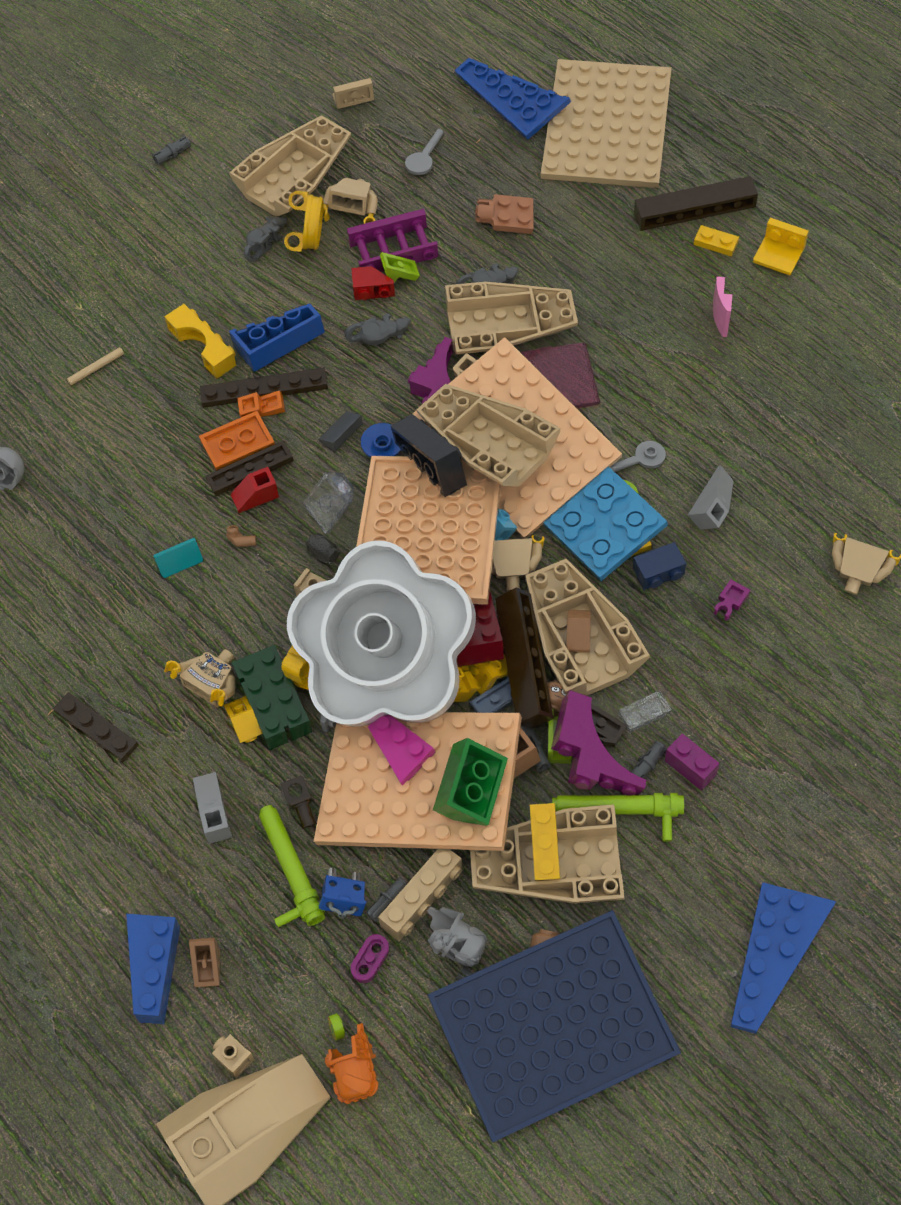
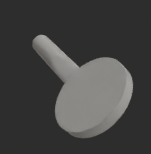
(422, 163)
(647, 454)

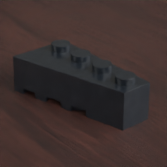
(430, 453)

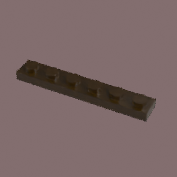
(287, 383)

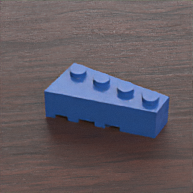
(277, 336)
(152, 960)

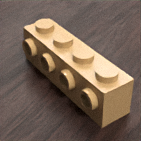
(420, 893)

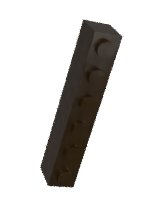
(695, 203)
(524, 658)

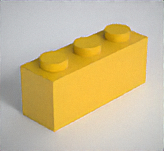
(544, 842)

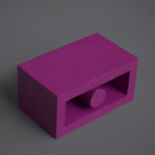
(691, 761)

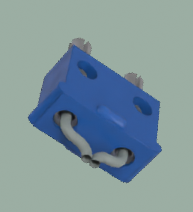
(343, 894)

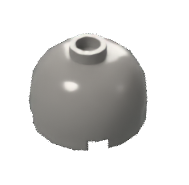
(11, 468)

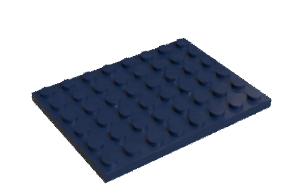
(553, 1025)

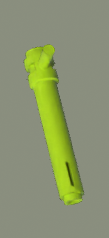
(656, 804)
(304, 895)

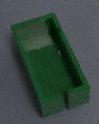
(271, 697)

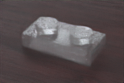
(644, 711)

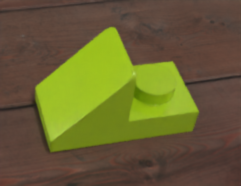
(399, 267)

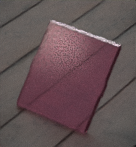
(568, 371)

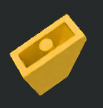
(243, 720)

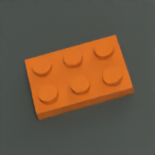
(236, 440)

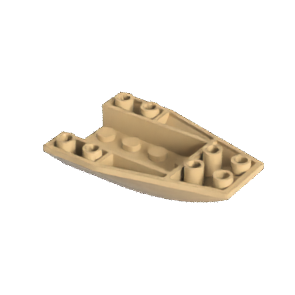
(290, 165)
(489, 311)
(491, 434)
(613, 641)
(586, 860)
(242, 1127)

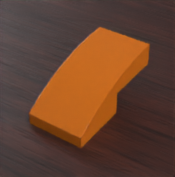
(265, 405)

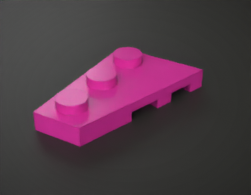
(400, 746)

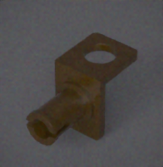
(300, 803)

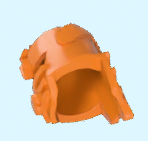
(353, 1071)

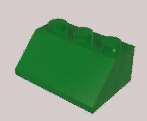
(470, 783)

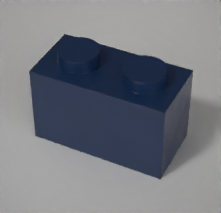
(659, 566)

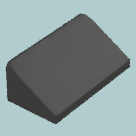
(341, 430)

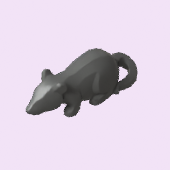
(261, 237)
(493, 275)
(376, 332)

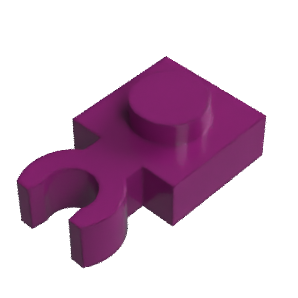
(731, 597)

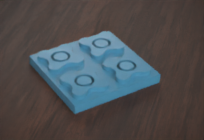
(605, 523)

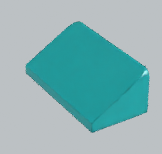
(178, 558)

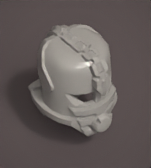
(455, 937)

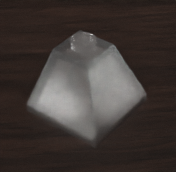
(329, 499)

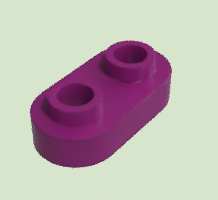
(369, 959)

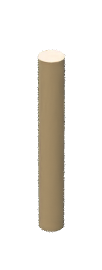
(95, 366)

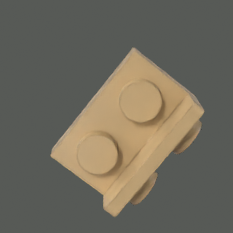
(353, 93)

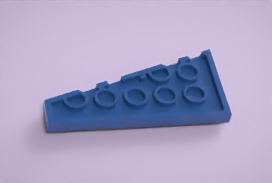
(513, 98)
(778, 940)

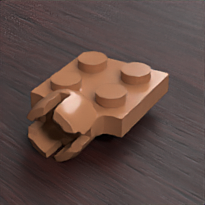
(506, 213)

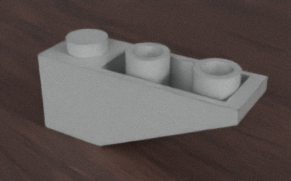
(713, 502)
(212, 808)

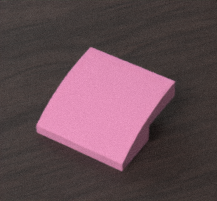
(721, 307)

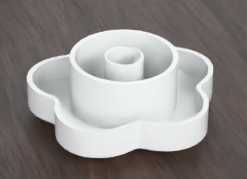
(381, 638)

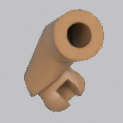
(238, 539)

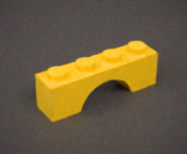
(186, 325)

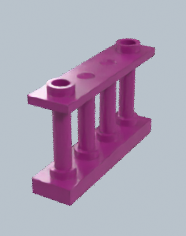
(390, 227)

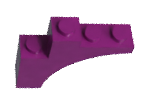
(434, 375)
(591, 762)

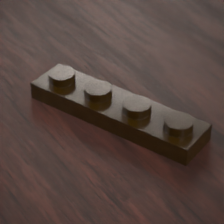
(233, 474)
(95, 727)

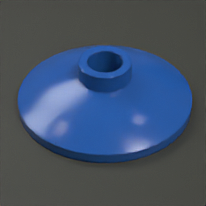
(378, 435)

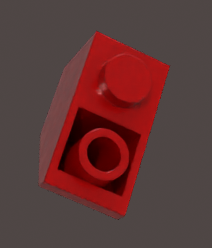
(371, 284)
(255, 490)

